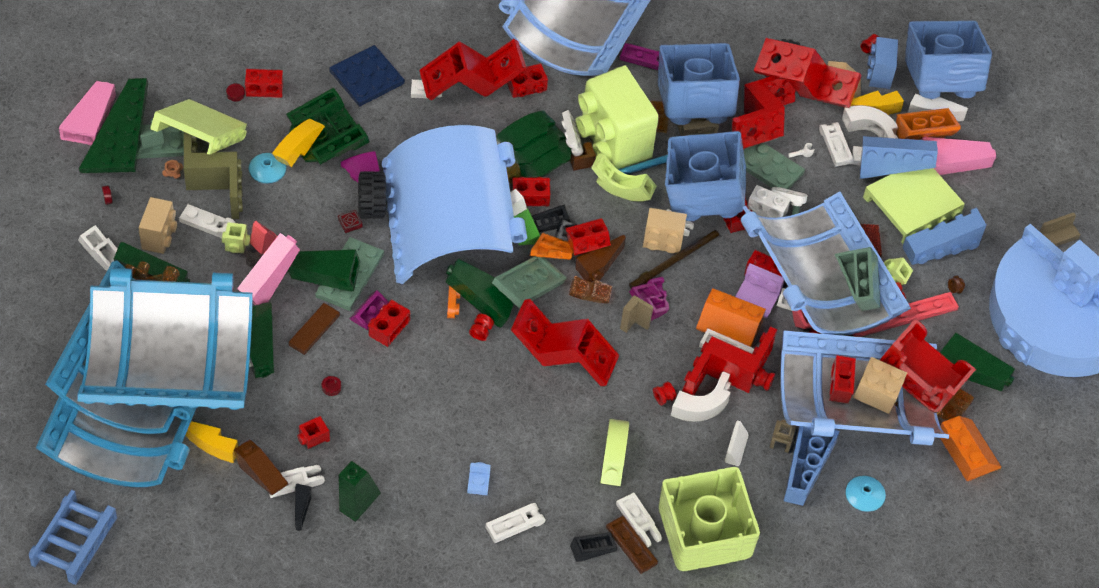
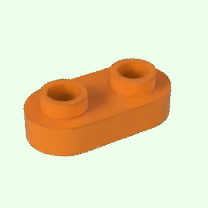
(453, 307)

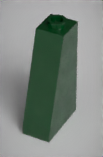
(130, 255)
(327, 268)
(479, 291)
(262, 341)
(989, 369)
(356, 491)

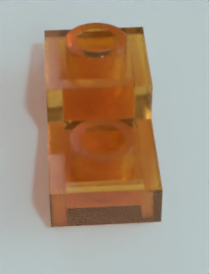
(662, 118)
(589, 291)
(956, 406)

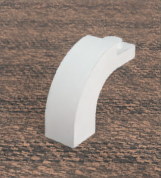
(869, 119)
(702, 407)

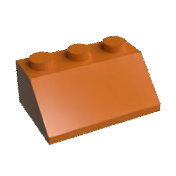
(928, 123)
(731, 317)
(968, 448)

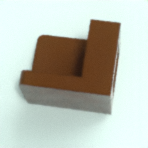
(585, 160)

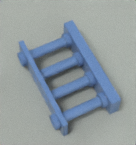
(84, 552)

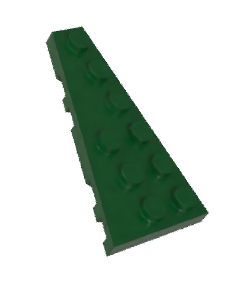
(119, 137)

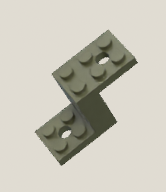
(213, 172)

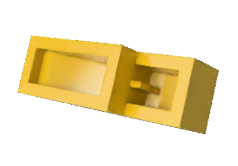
(888, 103)
(297, 142)
(211, 441)

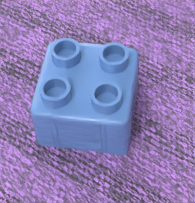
(947, 57)
(698, 82)
(706, 175)

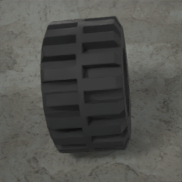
(372, 194)

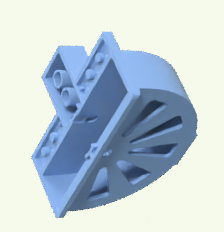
(1048, 305)

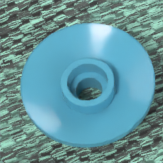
(266, 173)
(865, 500)

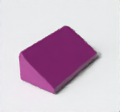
(369, 309)

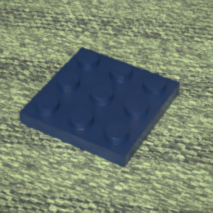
(366, 75)

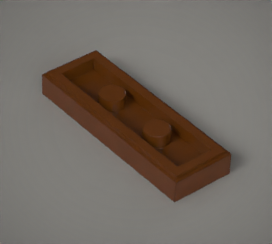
(314, 328)
(631, 544)

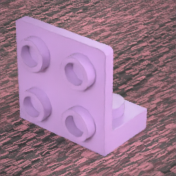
(761, 288)

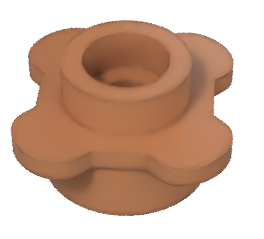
(172, 164)

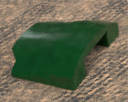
(340, 129)
(536, 144)

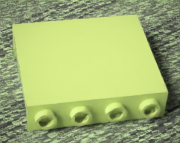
(201, 122)
(915, 200)

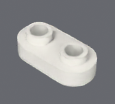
(797, 198)

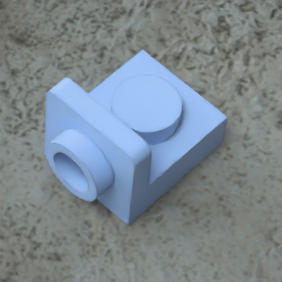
(479, 478)

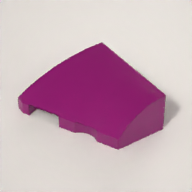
(360, 162)
(653, 295)

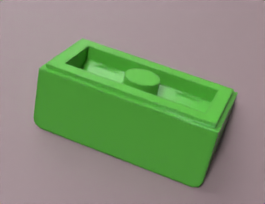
(531, 229)

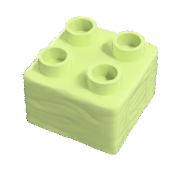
(618, 118)
(708, 519)

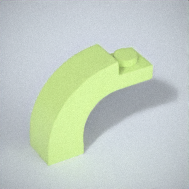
(620, 184)
(615, 452)

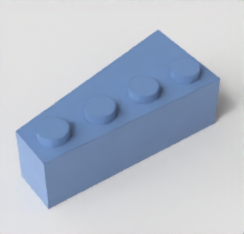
(894, 156)
(945, 238)
(807, 463)

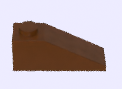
(596, 263)
(259, 467)

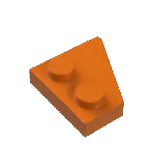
(551, 247)

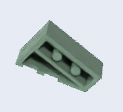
(862, 276)

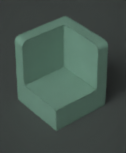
(151, 138)

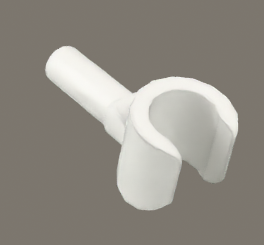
(805, 151)

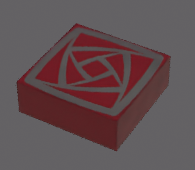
(350, 221)

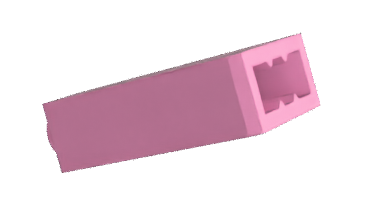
(89, 114)
(962, 155)
(270, 269)

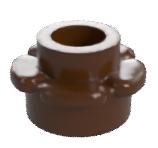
(956, 284)

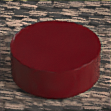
(235, 92)
(107, 195)
(331, 385)

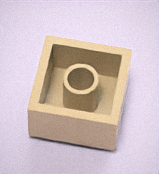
(157, 225)
(664, 230)
(880, 385)

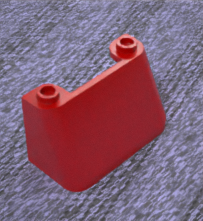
(929, 374)

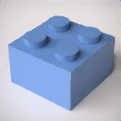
(882, 62)

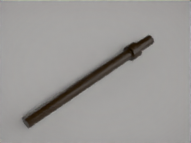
(647, 275)

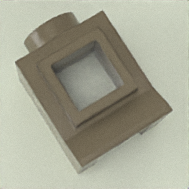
(783, 433)

